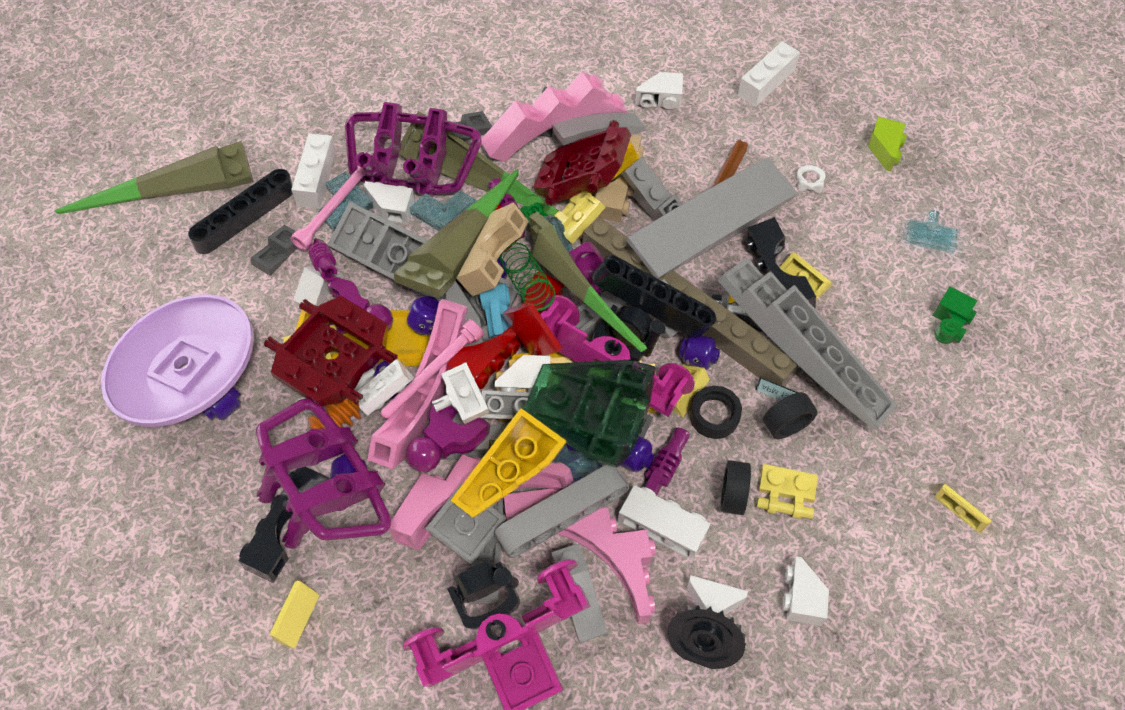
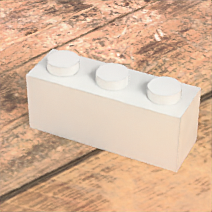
(768, 74)
(314, 171)
(664, 521)

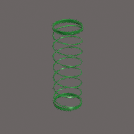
(525, 268)

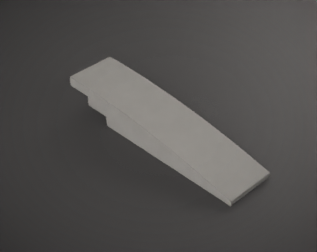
(711, 218)
(387, 247)
(808, 341)

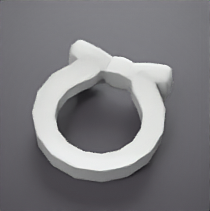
(804, 185)

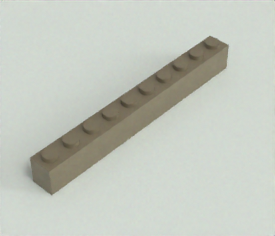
(730, 332)

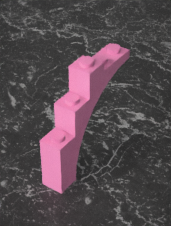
(527, 121)
(391, 440)
(433, 492)
(622, 552)

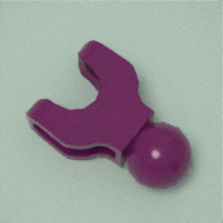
(587, 263)
(348, 290)
(445, 438)

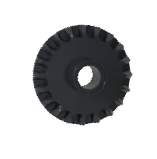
(706, 637)

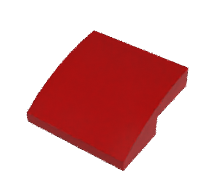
(532, 330)

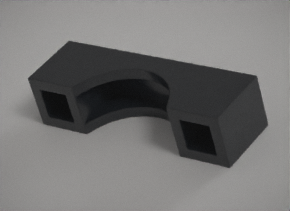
(767, 243)
(264, 552)

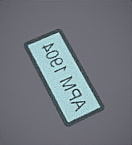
(773, 389)

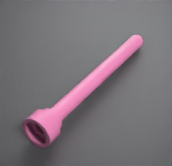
(303, 237)
(470, 333)

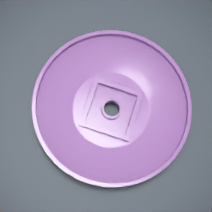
(144, 372)

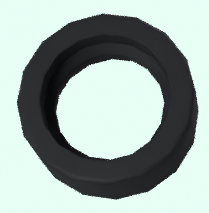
(790, 415)
(709, 429)
(735, 487)

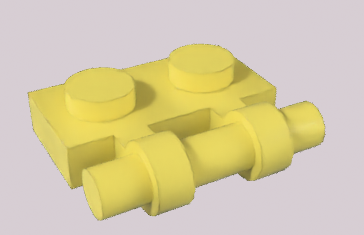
(579, 214)
(789, 484)

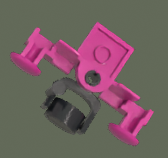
(564, 316)
(523, 674)

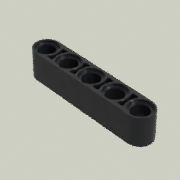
(241, 211)
(653, 296)

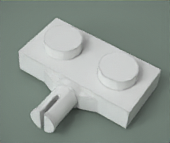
(462, 394)

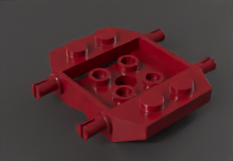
(592, 164)
(303, 361)

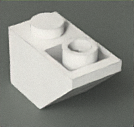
(661, 91)
(391, 201)
(522, 373)
(807, 594)

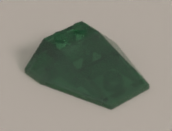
(594, 405)

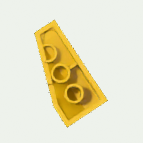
(513, 459)

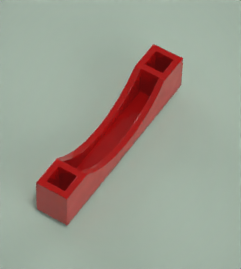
(491, 355)

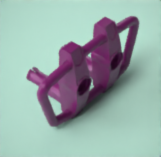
(428, 169)
(327, 496)

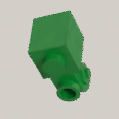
(954, 311)

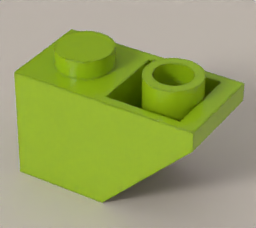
(886, 140)

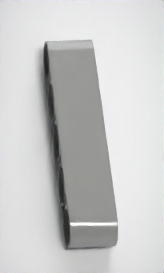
(561, 510)

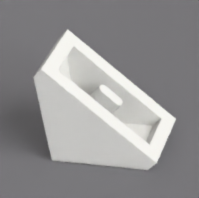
(312, 286)
(717, 595)

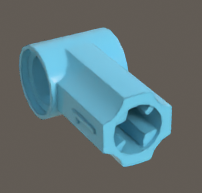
(495, 303)

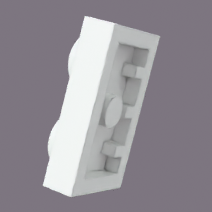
(384, 386)

